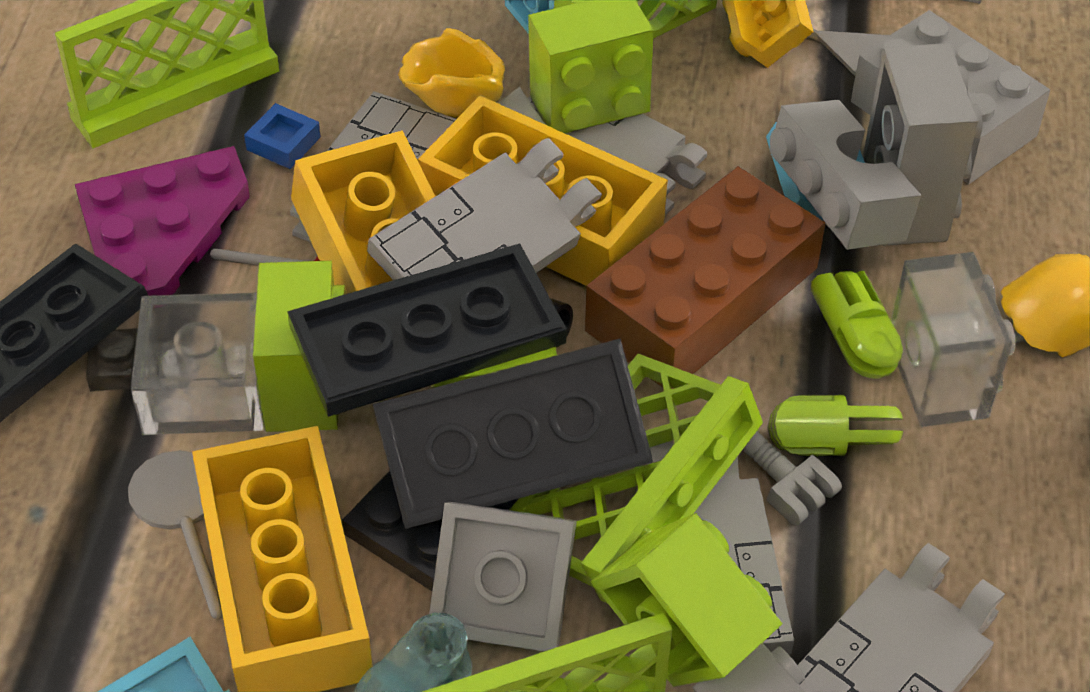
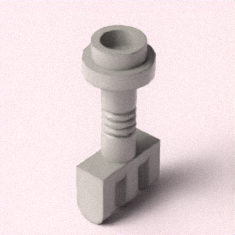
(796, 487)

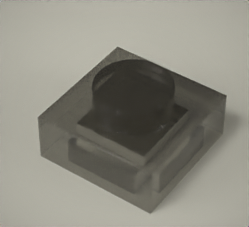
(112, 361)

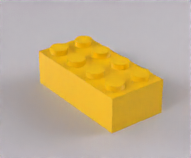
(353, 196)
(630, 199)
(282, 564)

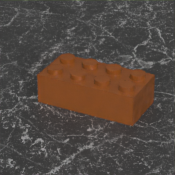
(705, 274)

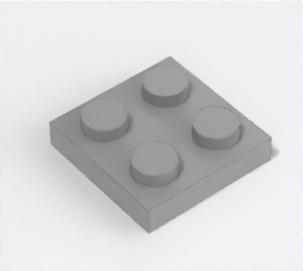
(504, 574)

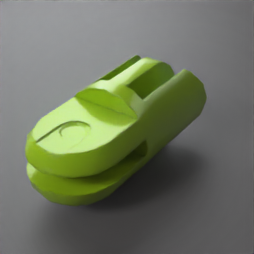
(858, 322)
(821, 425)

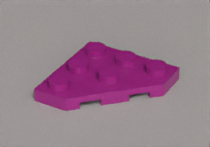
(162, 215)

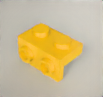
(767, 27)

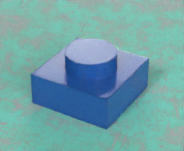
(282, 136)

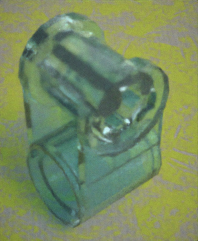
(422, 663)

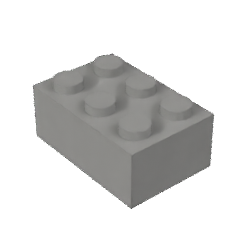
(1007, 96)
(926, 129)

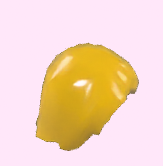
(452, 72)
(1052, 304)

